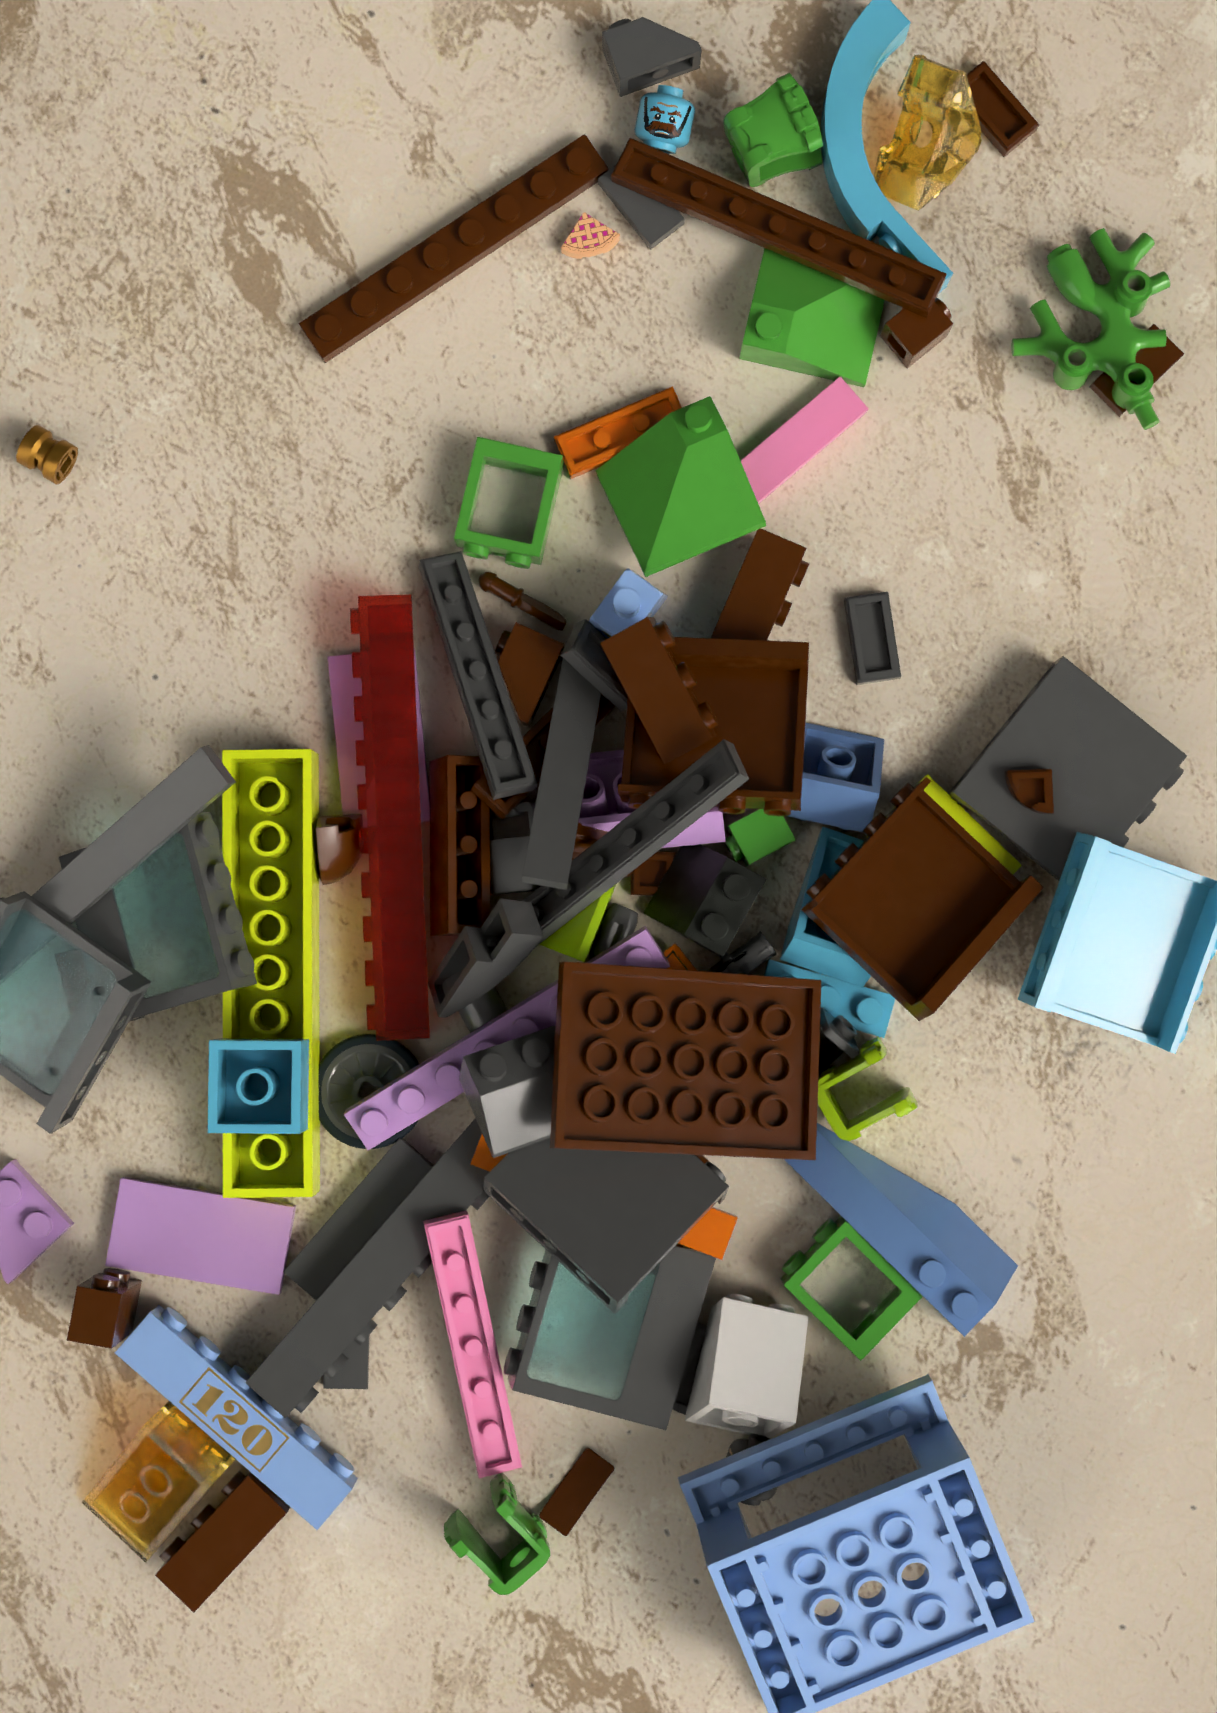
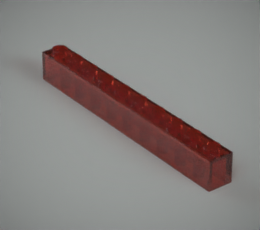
(392, 817)

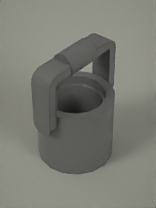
(509, 856)

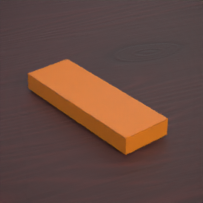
(602, 438)

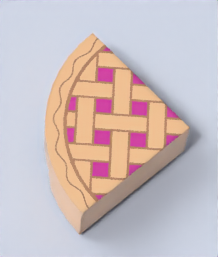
(589, 238)

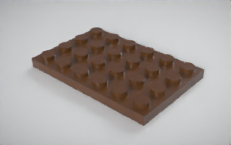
(685, 1062)

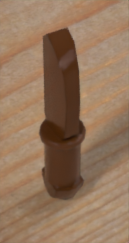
(490, 582)

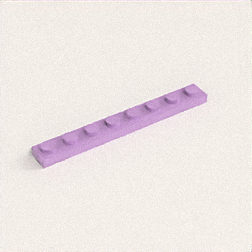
(437, 1078)

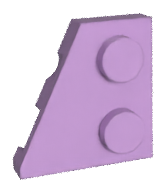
(27, 1221)

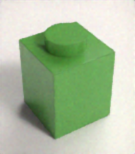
(757, 836)

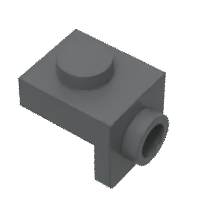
(835, 1039)

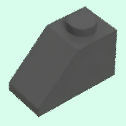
(647, 54)

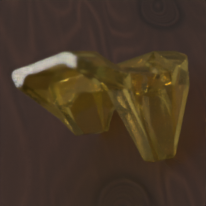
(945, 101)

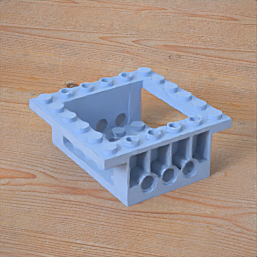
(921, 1517)

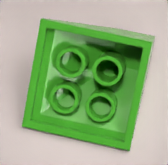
(810, 322)
(680, 488)

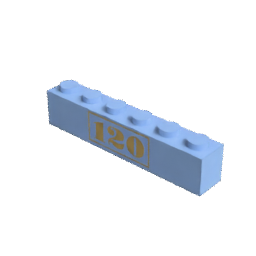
(236, 1417)

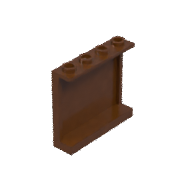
(760, 709)
(918, 901)

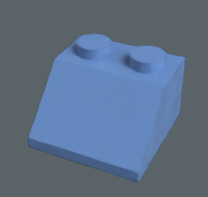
(840, 777)

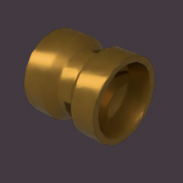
(48, 455)

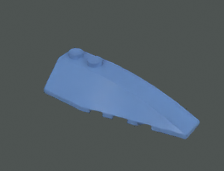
(912, 1229)

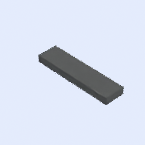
(358, 1218)

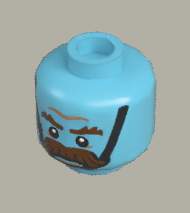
(665, 119)

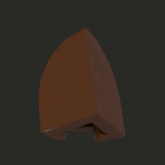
(338, 845)

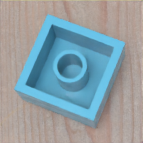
(258, 1086)

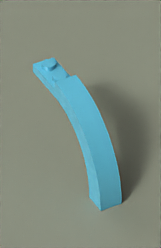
(857, 195)

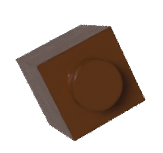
(913, 335)

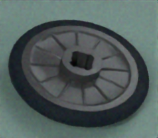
(344, 1074)

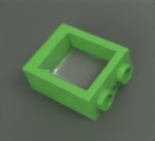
(508, 502)
(849, 1286)

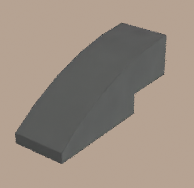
(484, 956)

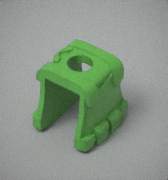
(775, 133)
(521, 1562)

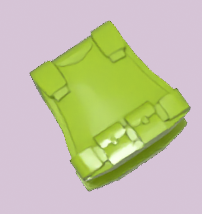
(899, 1103)

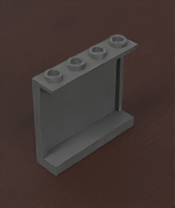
(1101, 762)
(605, 1210)

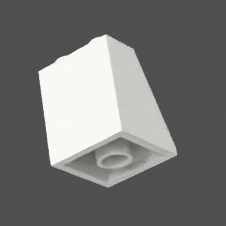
(749, 1368)

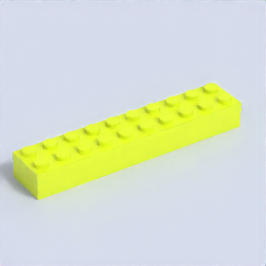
(275, 886)

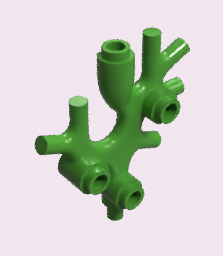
(1113, 305)

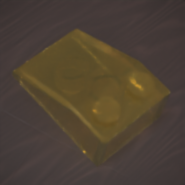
(157, 1480)

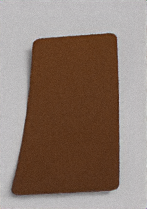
(576, 1491)

